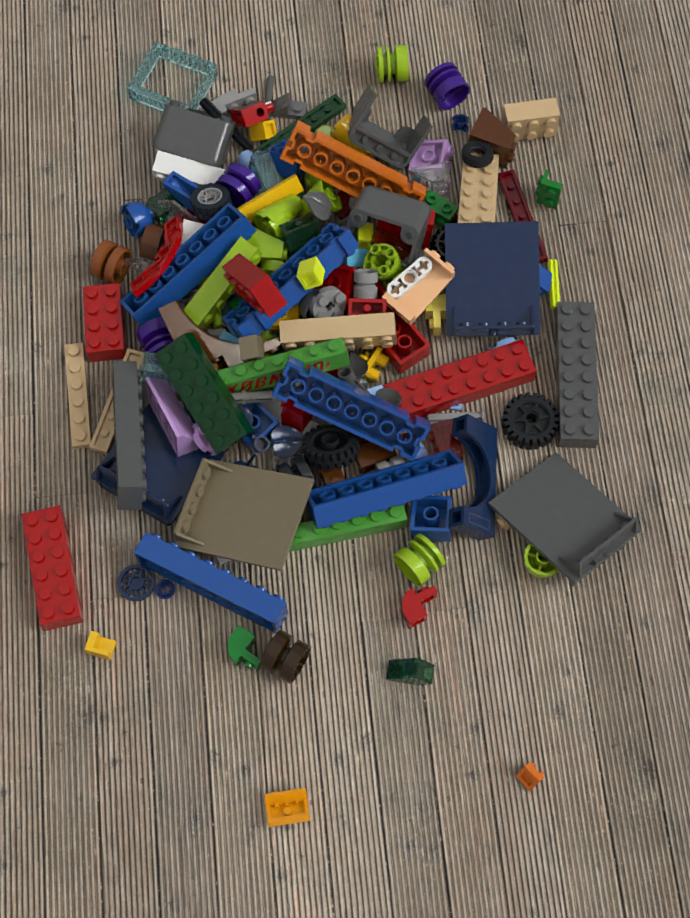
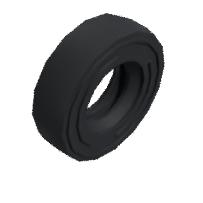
(476, 161)

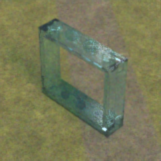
(178, 57)

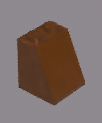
(495, 133)

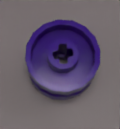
(240, 183)

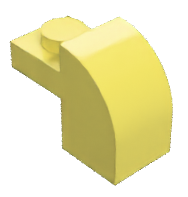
(436, 312)

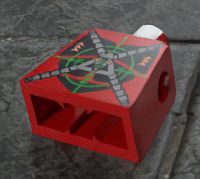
(251, 113)

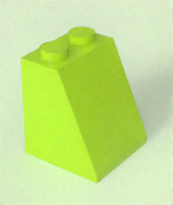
(269, 246)

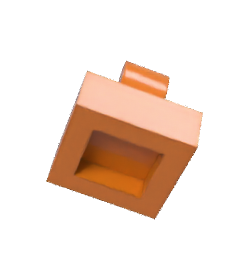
(529, 776)

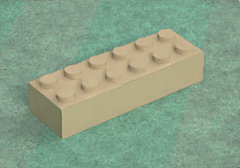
(478, 192)
(356, 330)

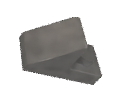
(288, 108)

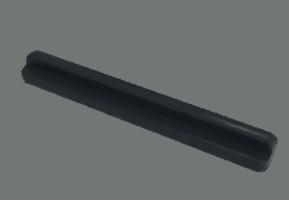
(209, 107)

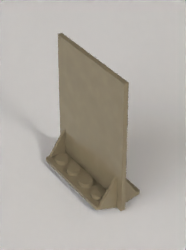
(242, 513)

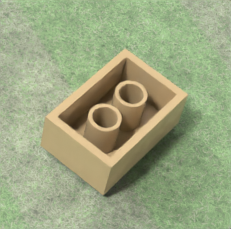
(532, 118)

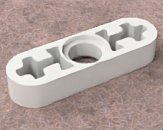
(423, 273)

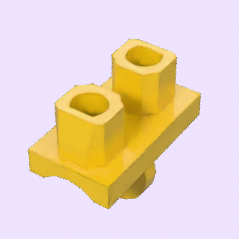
(377, 358)

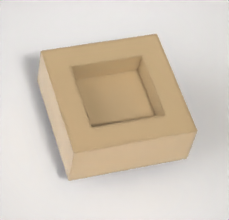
(501, 523)

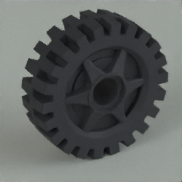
(530, 434)
(330, 447)

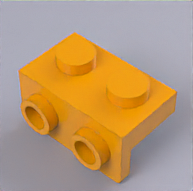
(287, 807)

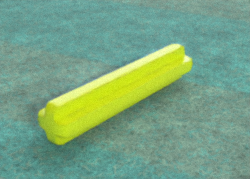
(554, 294)

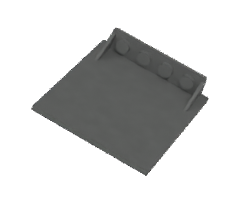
(565, 517)

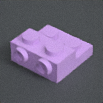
(431, 153)

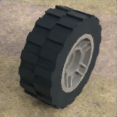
(209, 200)

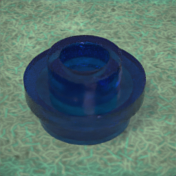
(165, 583)

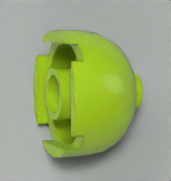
(537, 564)

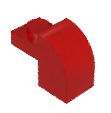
(412, 605)

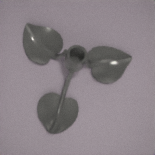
(321, 206)
(352, 374)

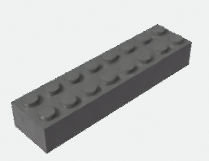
(576, 375)
(129, 436)

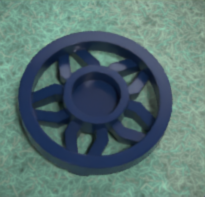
(136, 583)

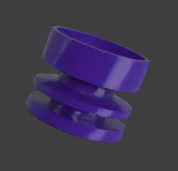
(447, 86)
(154, 335)

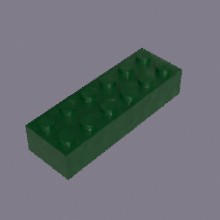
(204, 392)

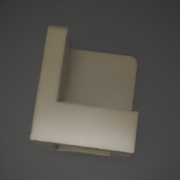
(251, 348)

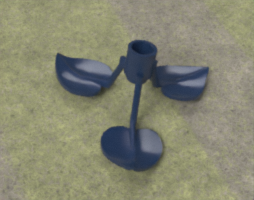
(285, 440)

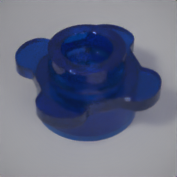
(460, 118)

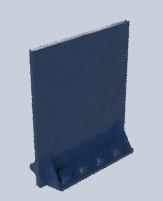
(493, 280)
(166, 474)

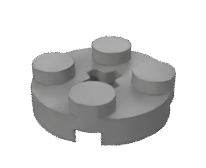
(326, 295)

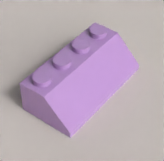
(170, 415)

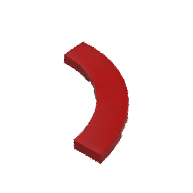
(172, 235)

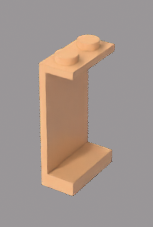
(421, 295)

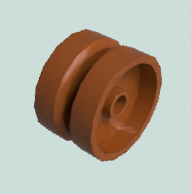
(109, 262)

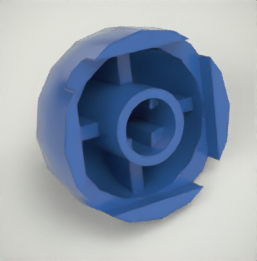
(137, 218)

